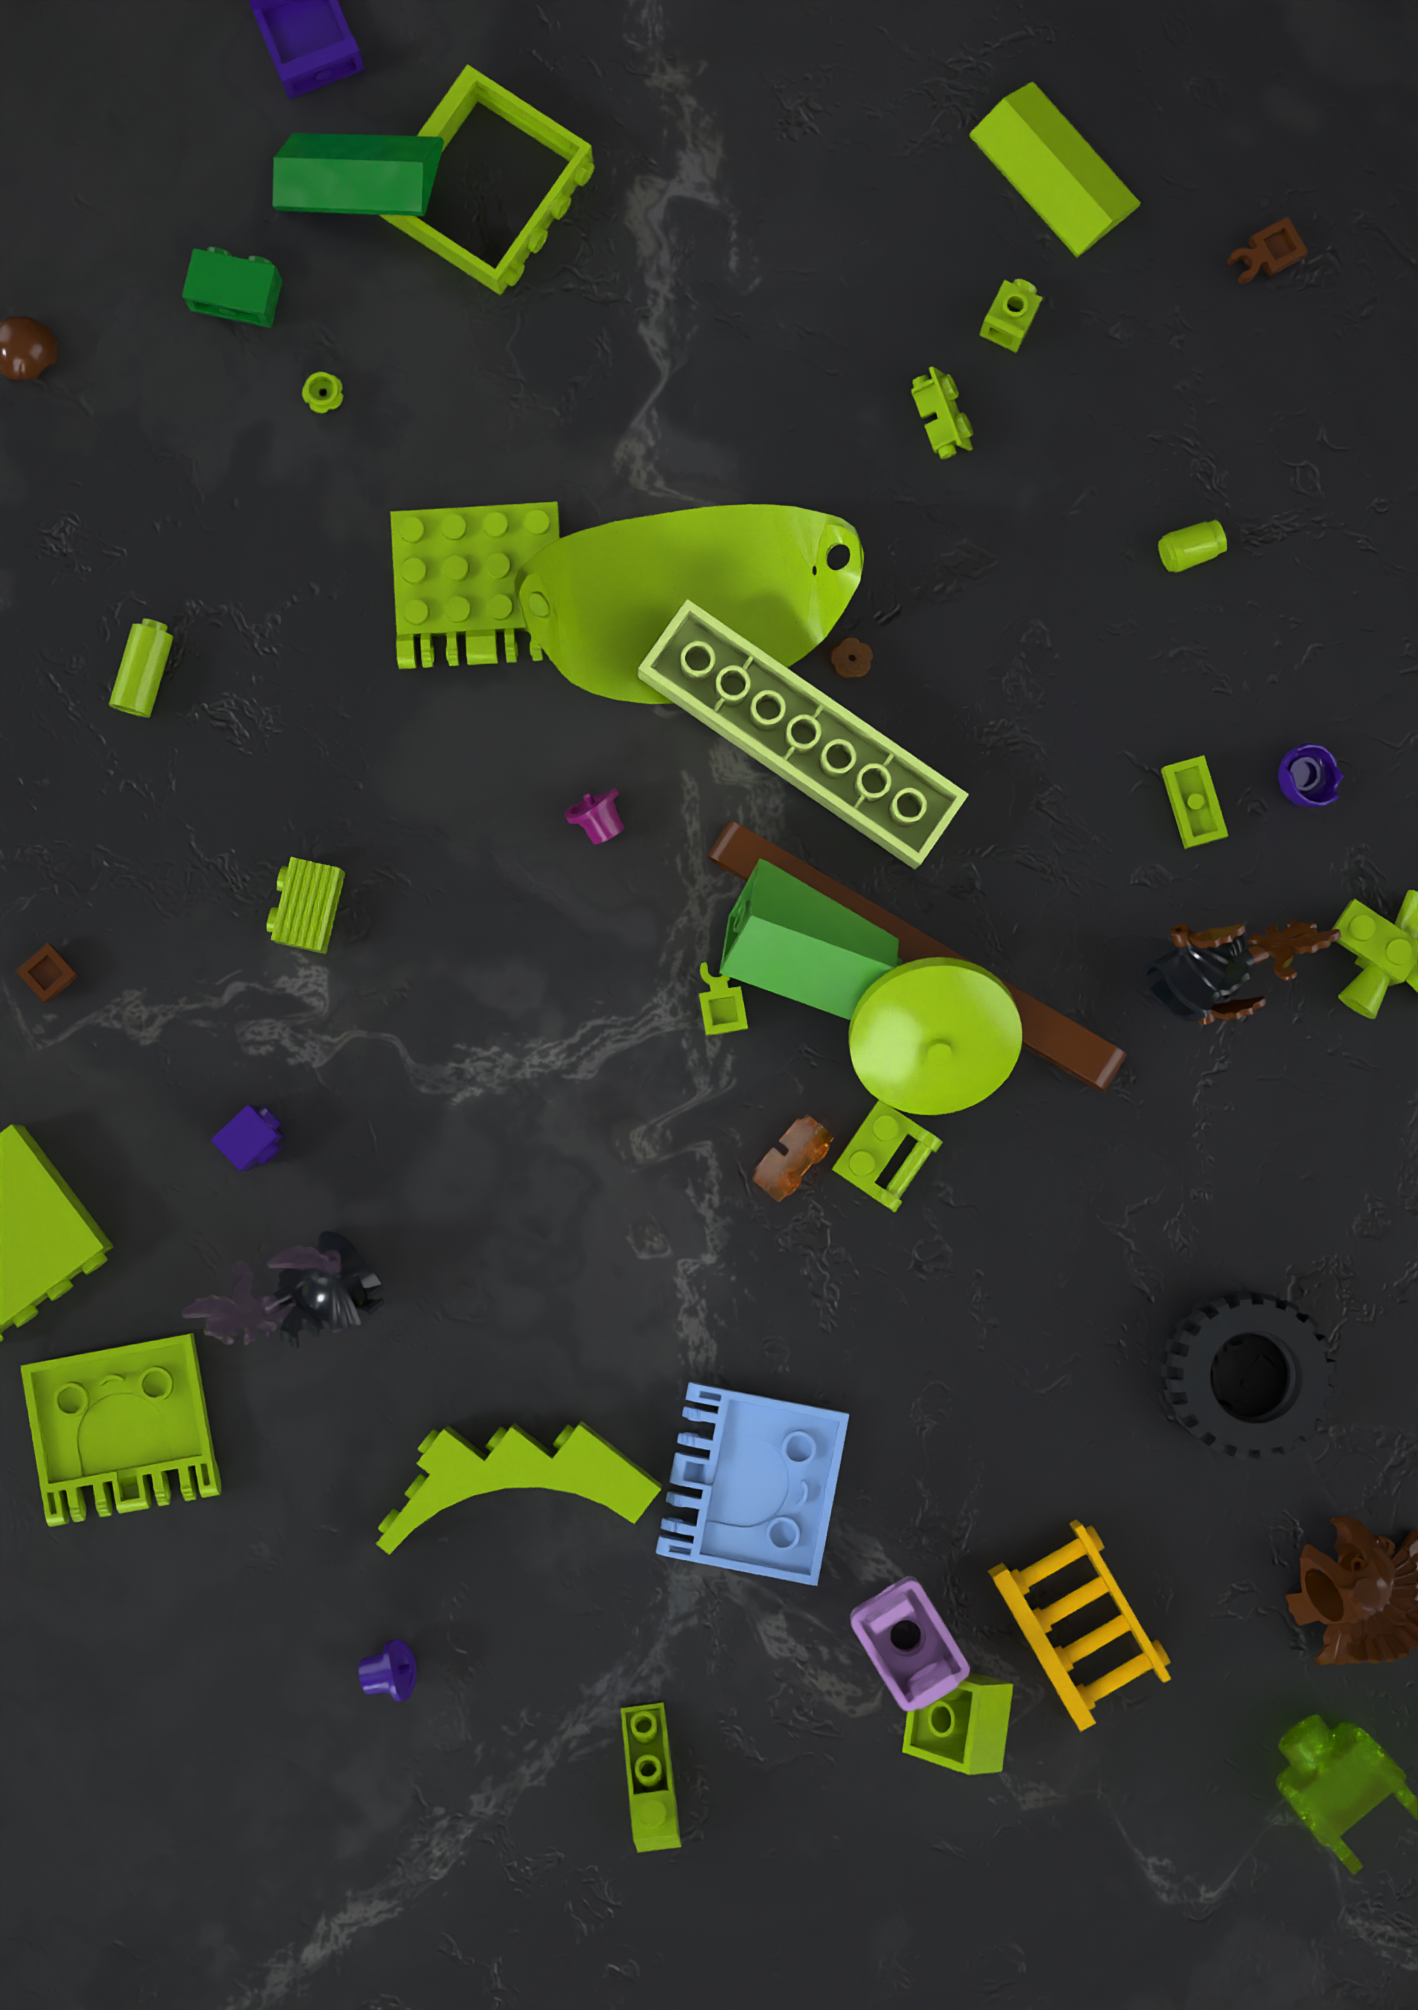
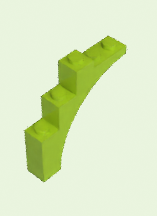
(459, 1470)

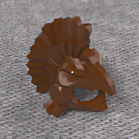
(1362, 1598)

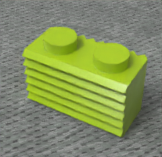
(306, 905)

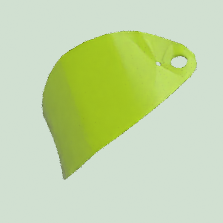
(631, 576)

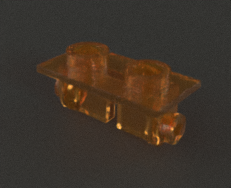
(807, 1145)

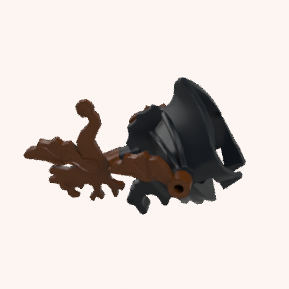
(1214, 965)

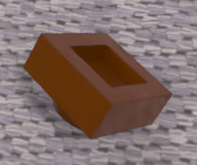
(47, 973)

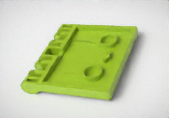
(458, 578)
(116, 1421)

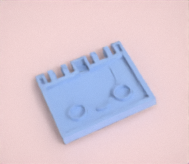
(762, 1485)

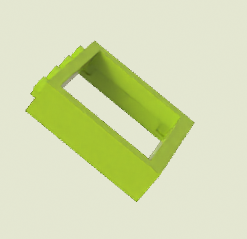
(446, 120)

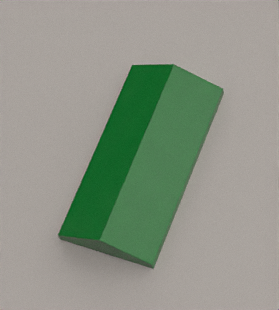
(356, 173)

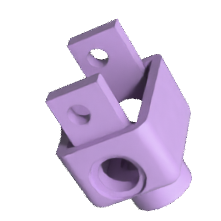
(913, 1674)

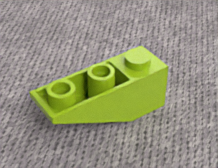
(650, 1778)

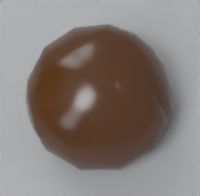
(25, 348)

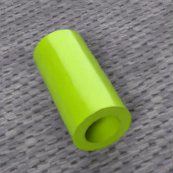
(141, 668)

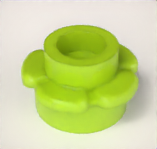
(318, 382)

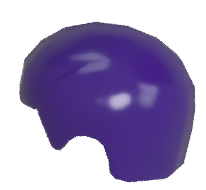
(1309, 776)

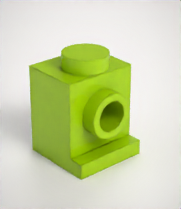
(1010, 327)

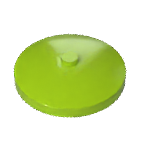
(935, 1036)

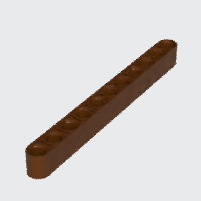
(1043, 1028)

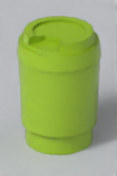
(1192, 545)

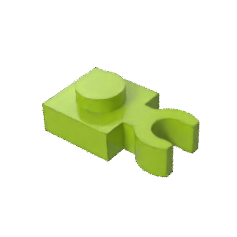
(722, 1006)

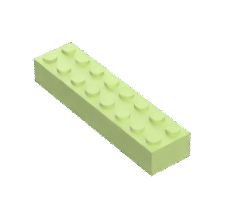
(801, 734)

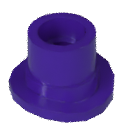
(389, 1672)

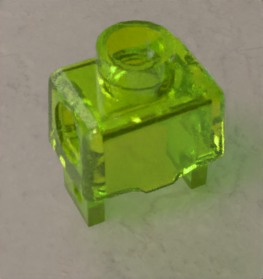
(1337, 1780)

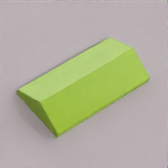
(1054, 168)

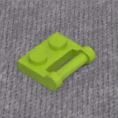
(874, 1147)

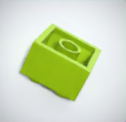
(963, 1727)

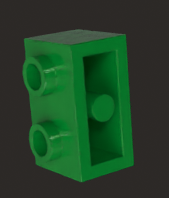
(232, 286)

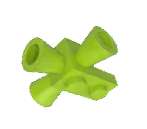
(1383, 950)

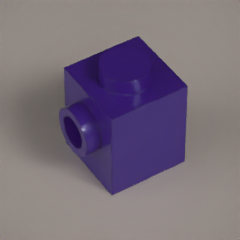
(250, 1137)

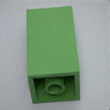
(803, 943)

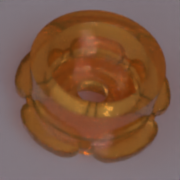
(849, 669)

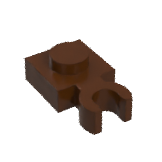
(1271, 249)

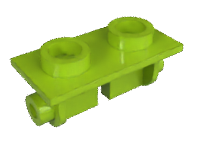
(938, 397)

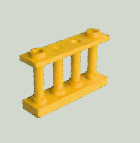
(1059, 1660)

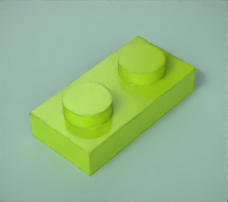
(1194, 802)

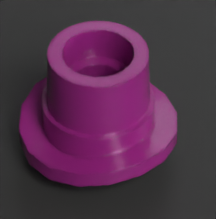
(597, 816)

